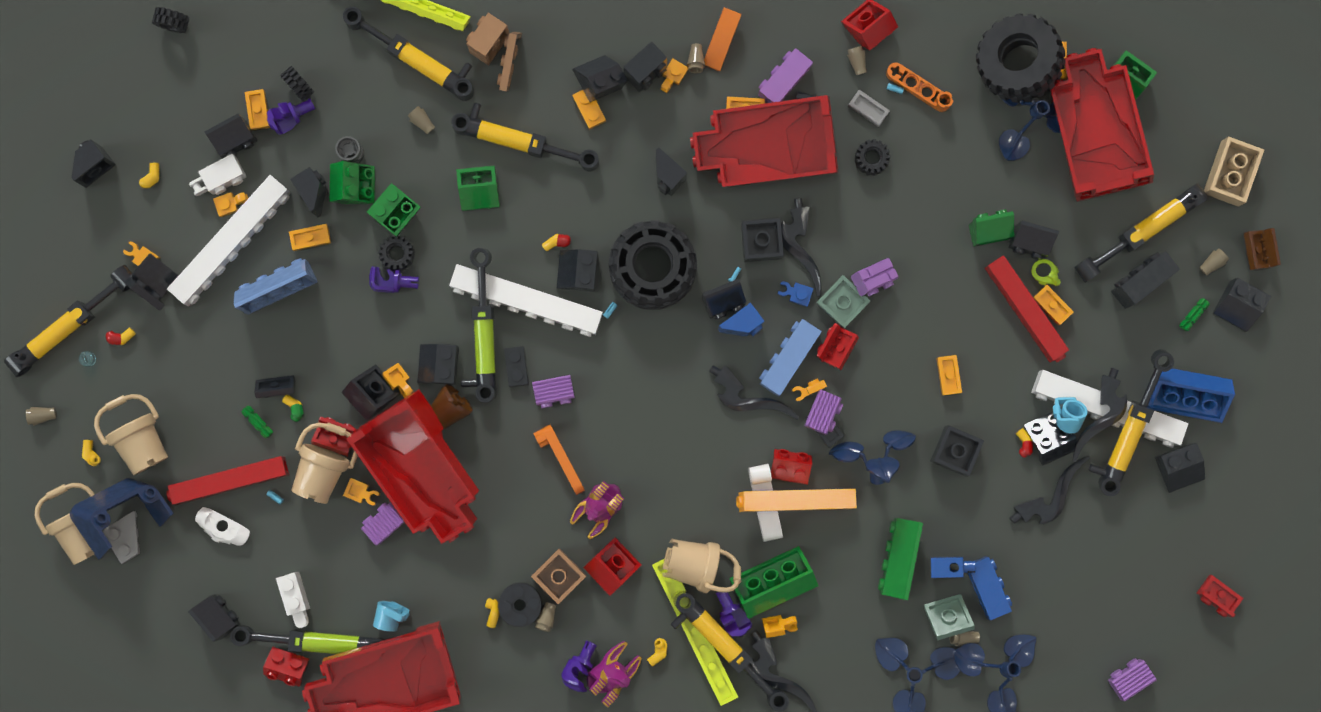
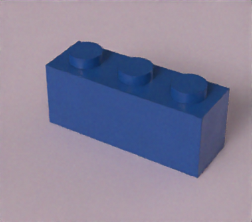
(990, 589)

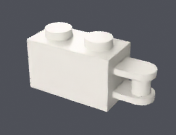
(219, 176)
(294, 598)

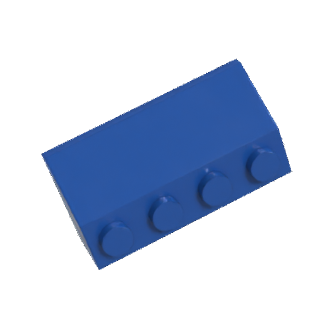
(1193, 395)

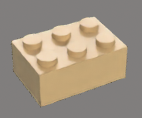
(1233, 171)

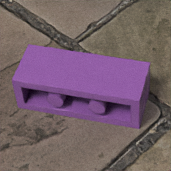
(785, 77)

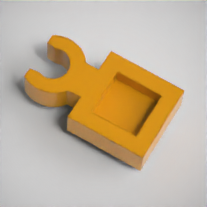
(140, 254)
(358, 491)

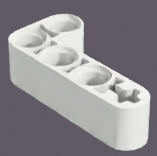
(769, 521)

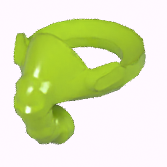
(1052, 278)

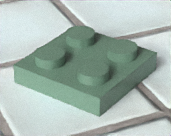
(843, 302)
(949, 617)

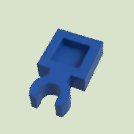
(799, 293)

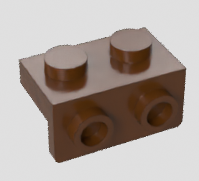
(1262, 249)

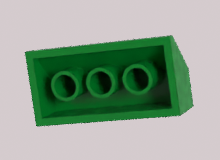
(900, 559)
(775, 582)

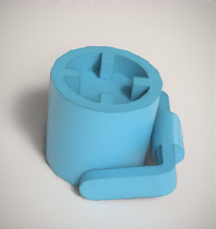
(1071, 415)
(389, 615)

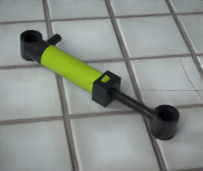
(484, 334)
(306, 641)

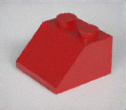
(870, 24)
(612, 566)

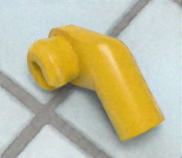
(151, 178)
(88, 453)
(494, 613)
(660, 652)

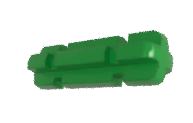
(1194, 314)
(257, 422)

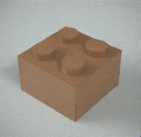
(487, 38)
(558, 576)

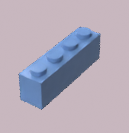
(790, 357)

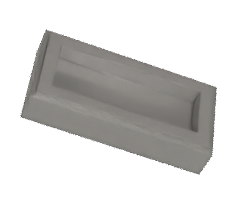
(868, 108)

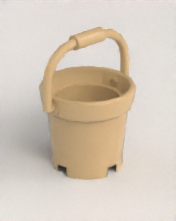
(137, 440)
(319, 467)
(64, 528)
(698, 564)

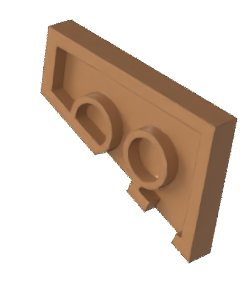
(505, 78)

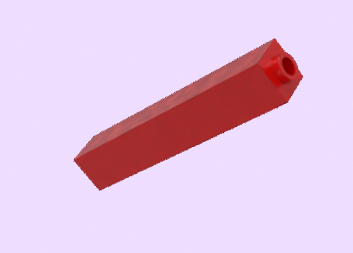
(1027, 309)
(227, 480)

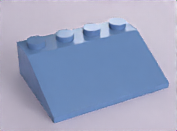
(274, 287)

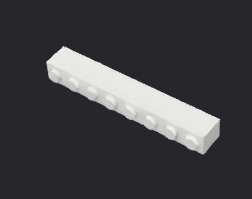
(229, 241)
(528, 300)
(1160, 427)

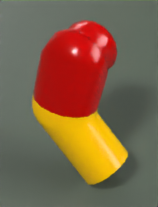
(558, 240)
(119, 339)
(1027, 445)

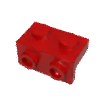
(837, 346)
(330, 440)
(791, 466)
(1220, 596)
(285, 667)

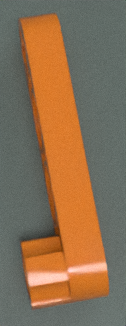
(917, 89)
(547, 436)

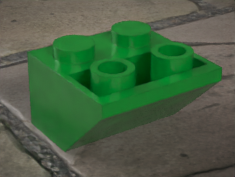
(1138, 71)
(352, 183)
(478, 188)
(393, 210)
(992, 228)

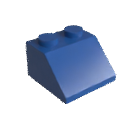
(743, 323)

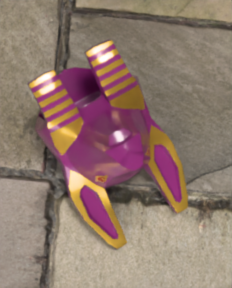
(599, 506)
(611, 675)

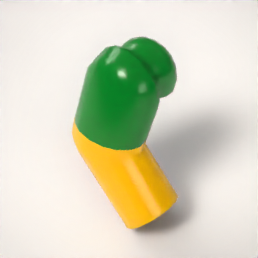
(296, 407)

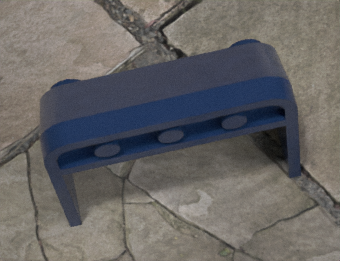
(92, 517)

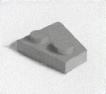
(124, 537)

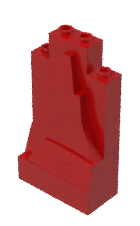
(1100, 127)
(768, 142)
(417, 468)
(388, 676)

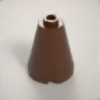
(450, 406)

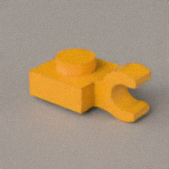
(674, 74)
(228, 203)
(396, 378)
(814, 386)
(776, 625)

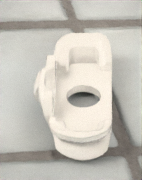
(234, 534)

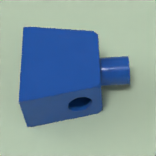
(941, 567)

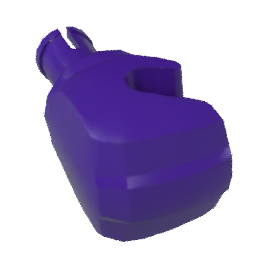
(287, 115)
(394, 283)
(733, 617)
(577, 664)

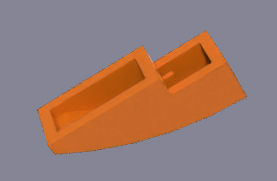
(722, 39)

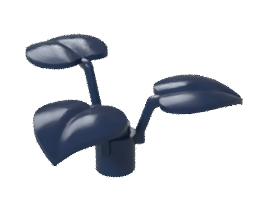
(1015, 145)
(880, 469)
(1021, 652)
(892, 653)

